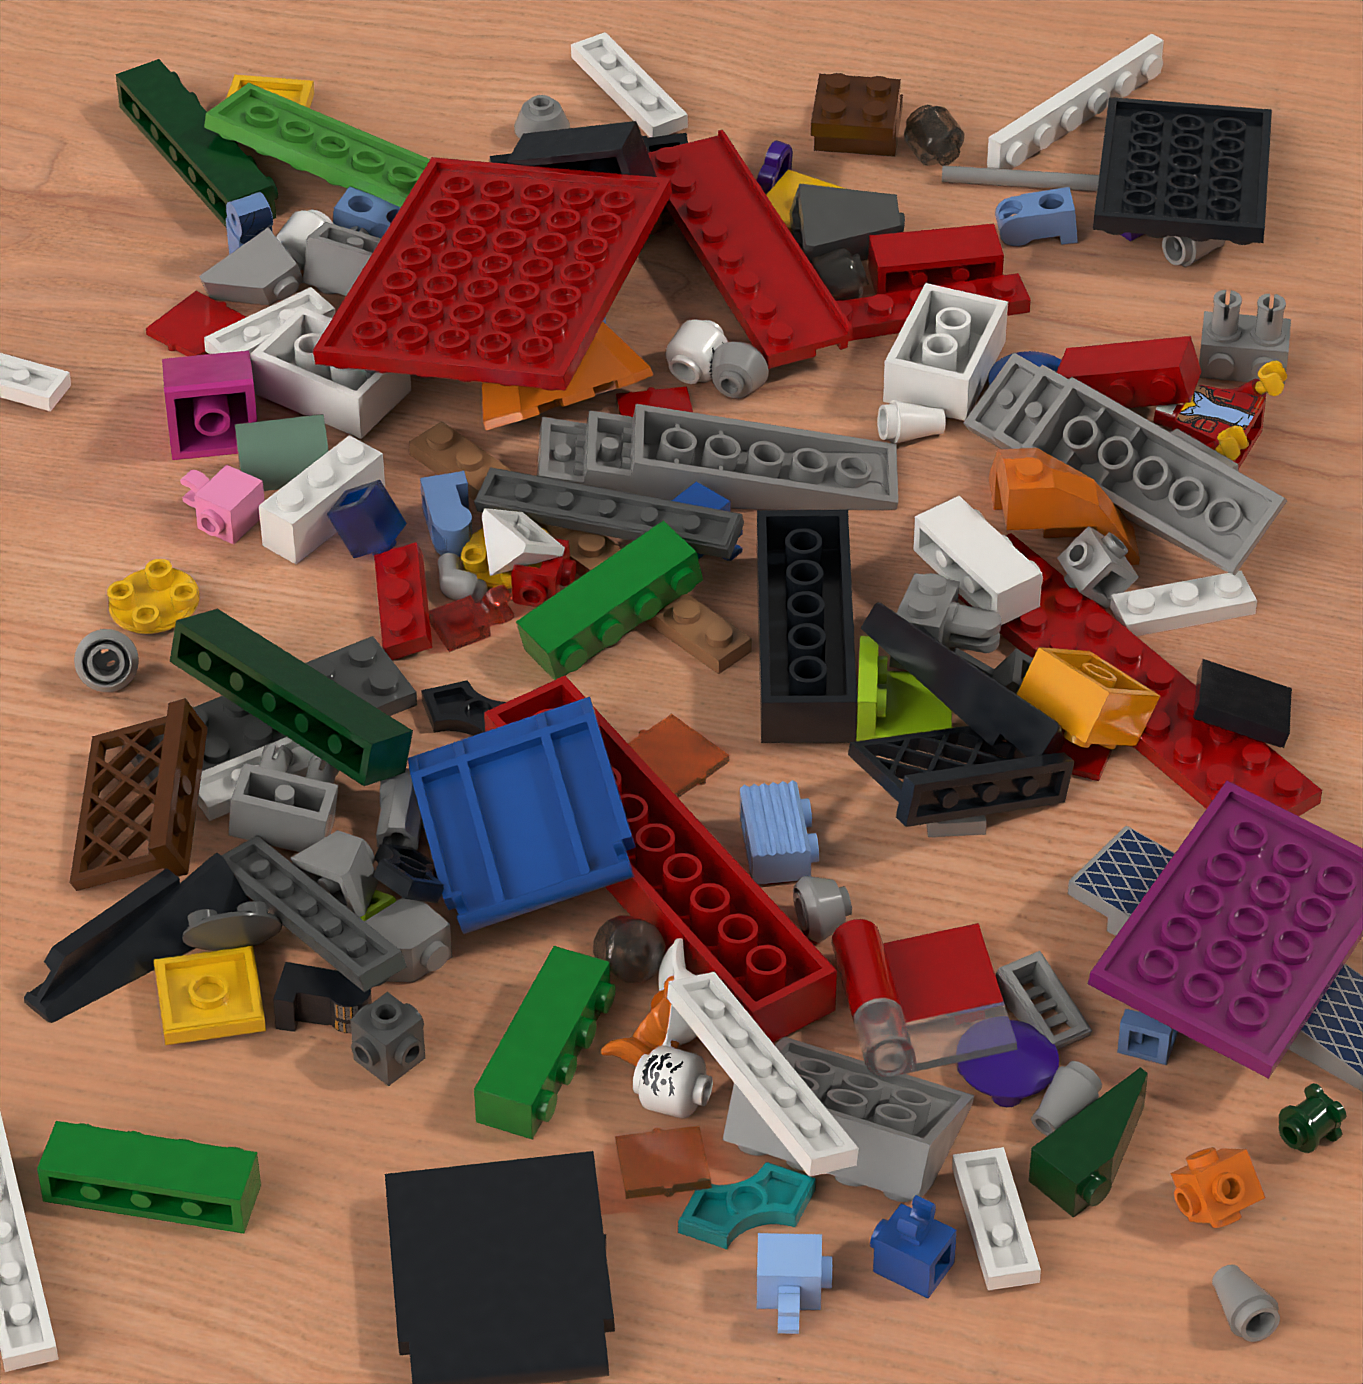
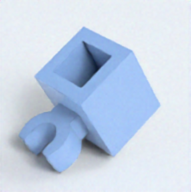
(791, 1276)

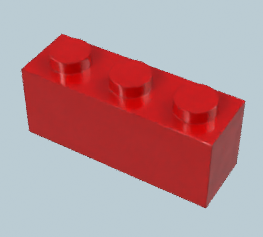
(933, 257)
(1137, 371)

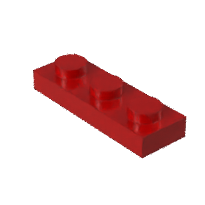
(403, 601)

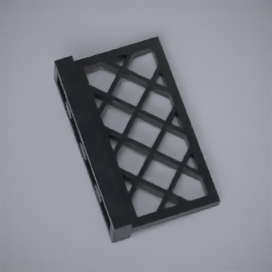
(958, 789)

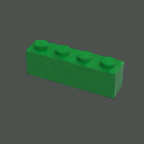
(610, 601)
(544, 1043)
(149, 1176)

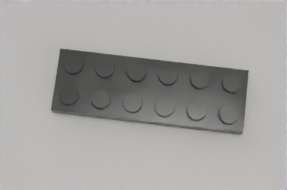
(359, 668)

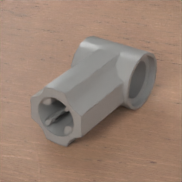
(400, 814)

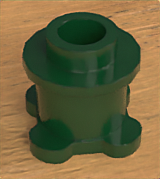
(1311, 1120)

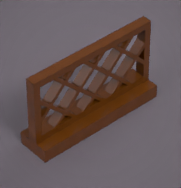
(172, 793)

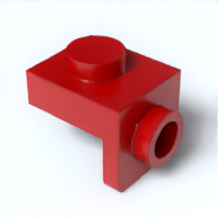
(536, 585)

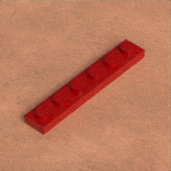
(888, 312)

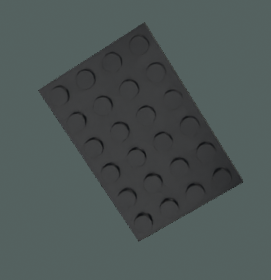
(1184, 171)

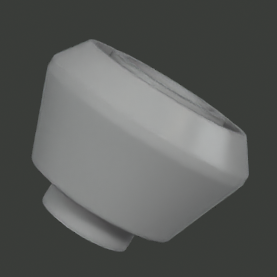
(540, 114)
(738, 369)
(93, 665)
(820, 906)

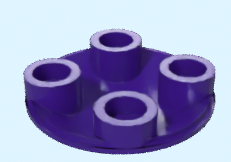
(1017, 1072)

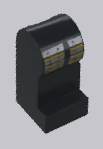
(317, 998)

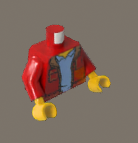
(1226, 418)

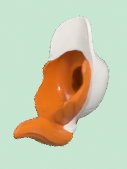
(663, 1023)

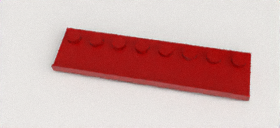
(749, 252)

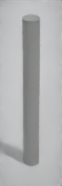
(1019, 178)

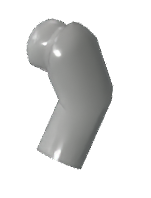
(456, 582)

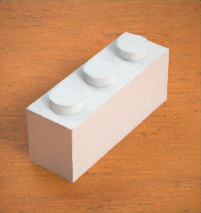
(296, 515)
(971, 551)

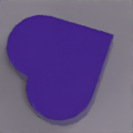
(776, 163)

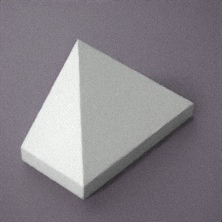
(515, 540)

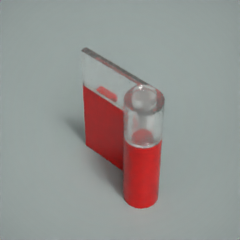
(921, 997)

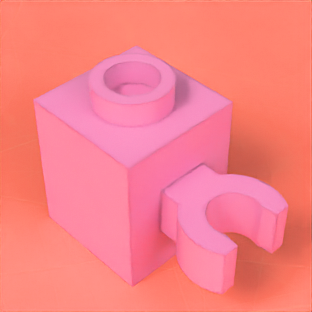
(226, 503)

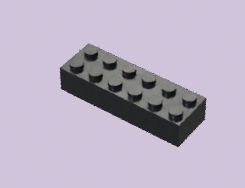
(805, 627)

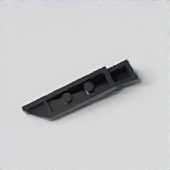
(970, 693)
(129, 936)

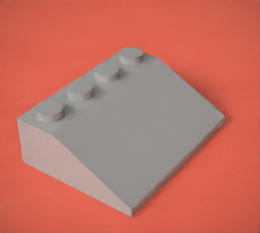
(895, 1121)

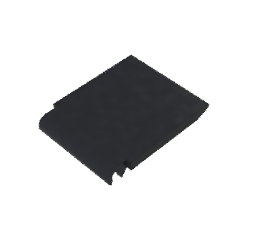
(501, 1271)

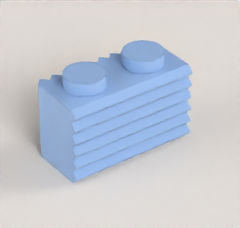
(776, 832)

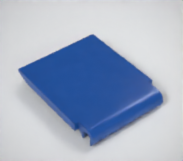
(523, 815)

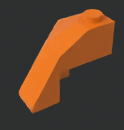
(605, 367)
(1054, 497)

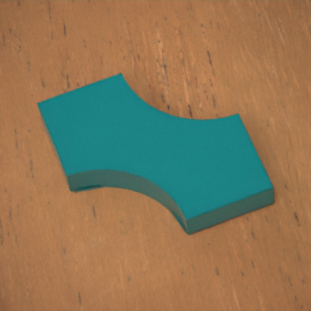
(728, 1210)

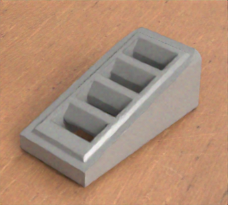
(1037, 970)

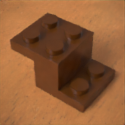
(857, 114)

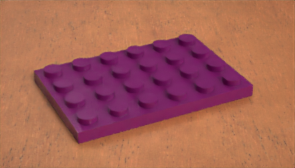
(1240, 930)

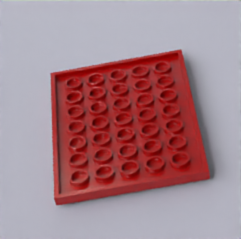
(495, 273)

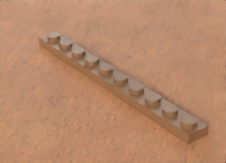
(682, 621)

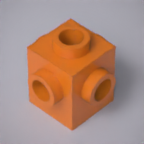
(1216, 1186)

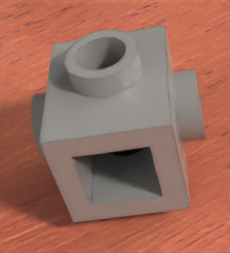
(1090, 561)

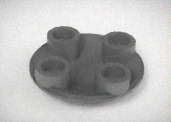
(230, 930)

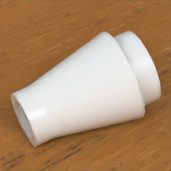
(909, 421)

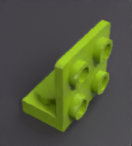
(893, 700)

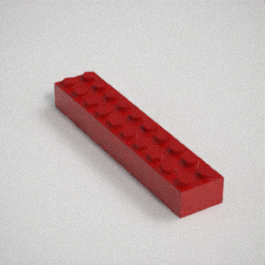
(699, 890)

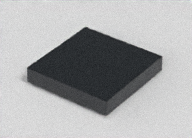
(1243, 703)

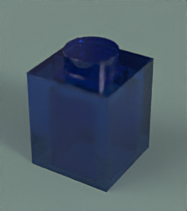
(367, 519)

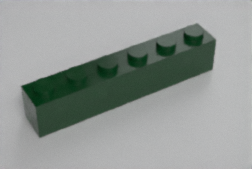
(175, 127)
(291, 697)

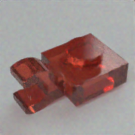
(467, 621)

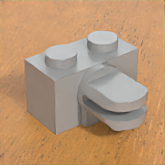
(934, 604)

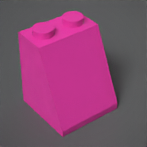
(206, 401)

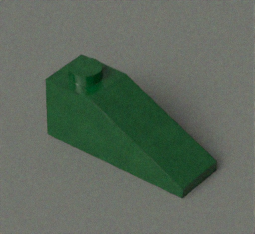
(1084, 1154)

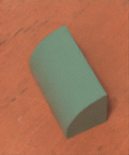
(280, 448)

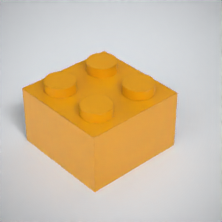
(1088, 697)

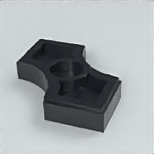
(457, 708)
(408, 873)

